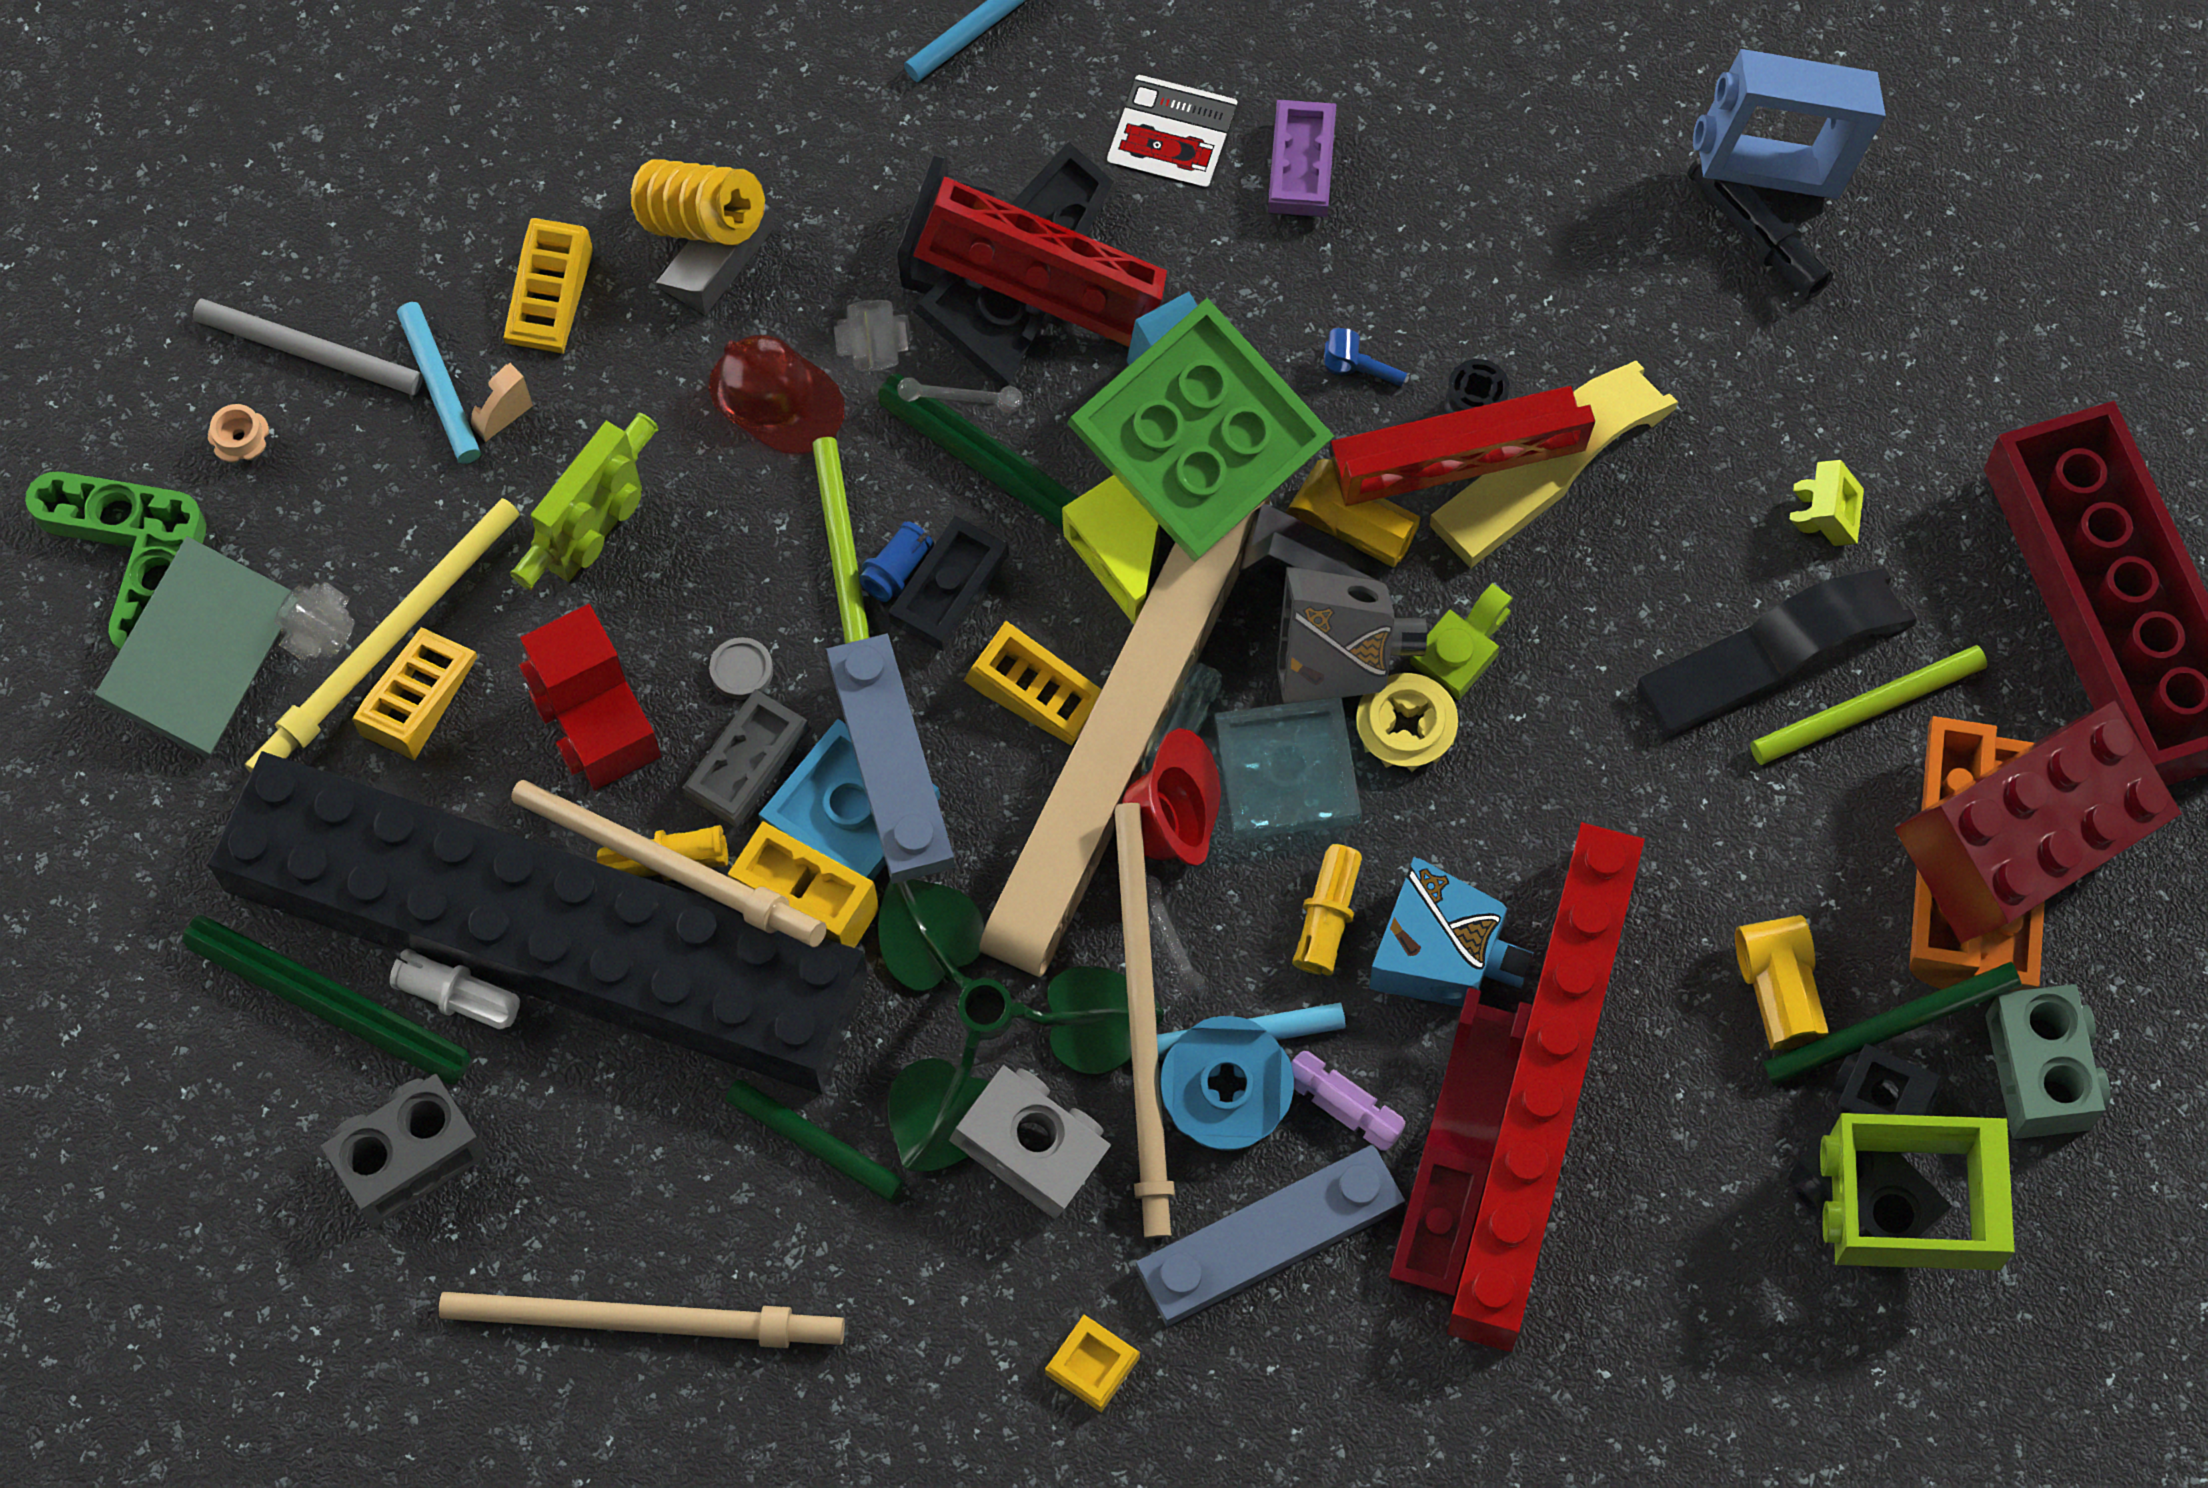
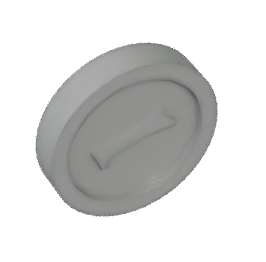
(741, 667)

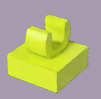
(1835, 503)

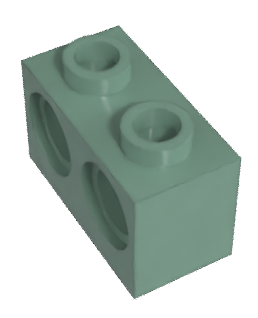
(2029, 1061)

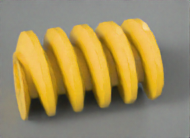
(697, 201)

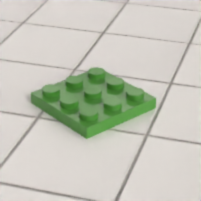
(1200, 429)

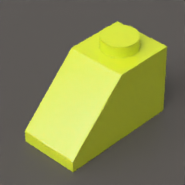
(1115, 541)

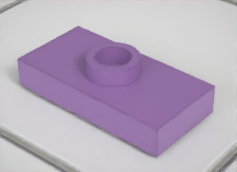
(1302, 158)

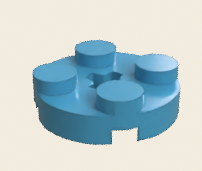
(1254, 1056)

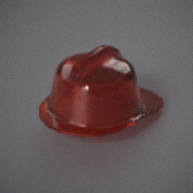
(776, 394)

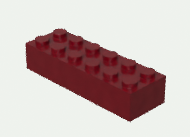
(2112, 576)

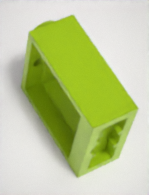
(1988, 1182)

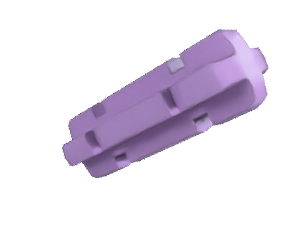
(1346, 1101)

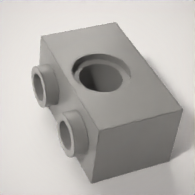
(1043, 1177)

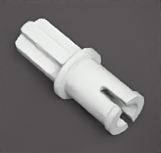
(454, 990)

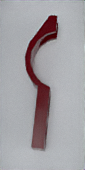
(1459, 1146)

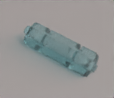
(1189, 705)

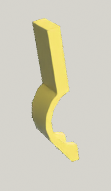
(1510, 499)

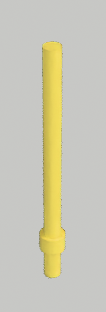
(301, 723)

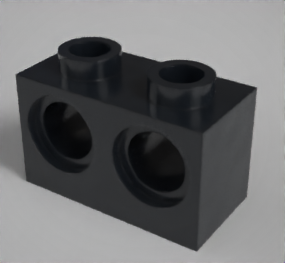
(1883, 1182)

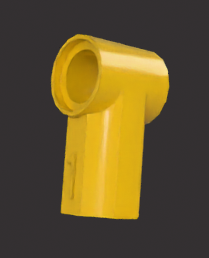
(1370, 526)
(1780, 963)

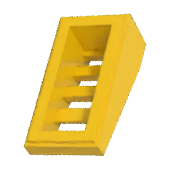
(552, 248)
(1031, 655)
(410, 737)

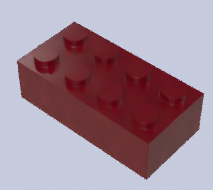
(2037, 822)

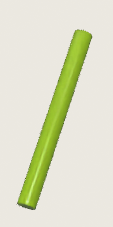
(840, 539)
(1868, 705)

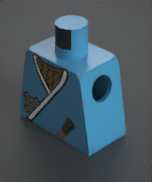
(1444, 940)

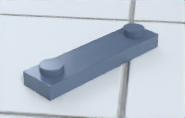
(890, 758)
(1270, 1235)

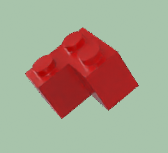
(582, 686)

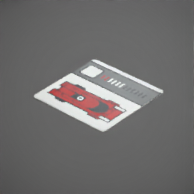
(1172, 130)

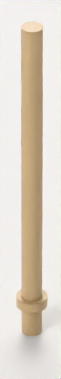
(1144, 1047)

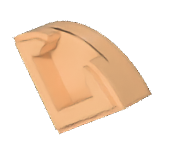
(504, 405)

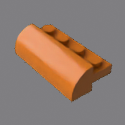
(1954, 757)

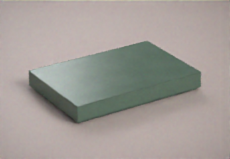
(195, 648)

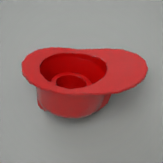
(1178, 799)

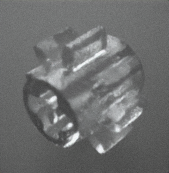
(872, 335)
(314, 621)

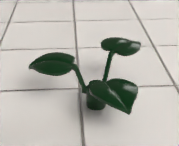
(928, 935)

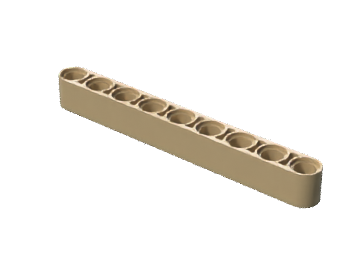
(1111, 754)

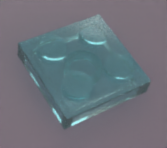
(1287, 768)

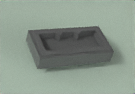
(745, 758)

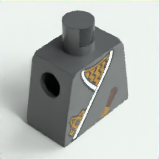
(1340, 636)

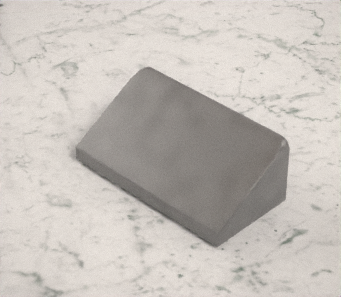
(707, 269)

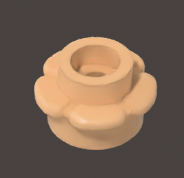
(234, 420)

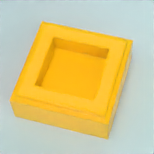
(1092, 1363)

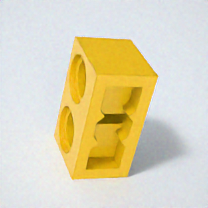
(809, 882)

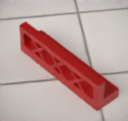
(1039, 262)
(1460, 445)

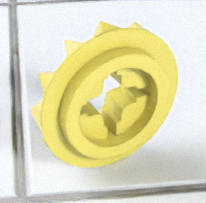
(1411, 696)

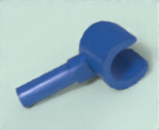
(1343, 358)

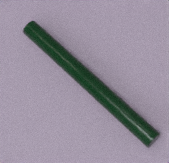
(1893, 1023)

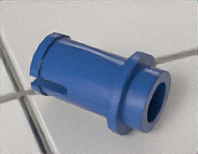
(886, 573)

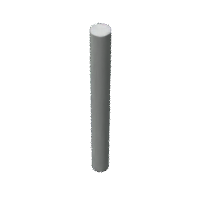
(307, 346)

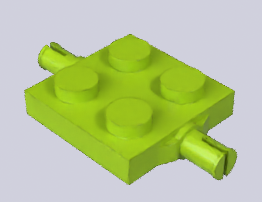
(586, 503)

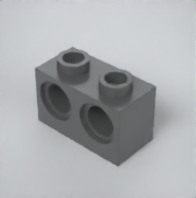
(412, 1163)

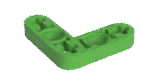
(146, 536)

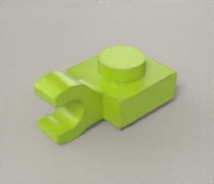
(1461, 648)

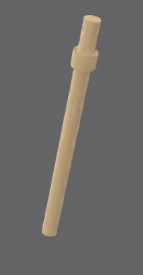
(759, 906)
(771, 1326)

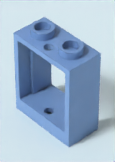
(1842, 94)

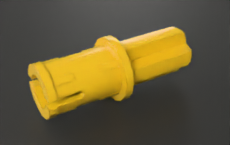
(703, 846)
(1328, 911)

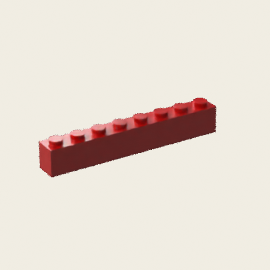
(1545, 1089)

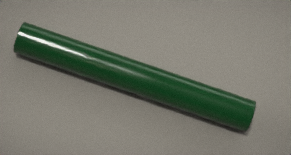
(815, 1140)

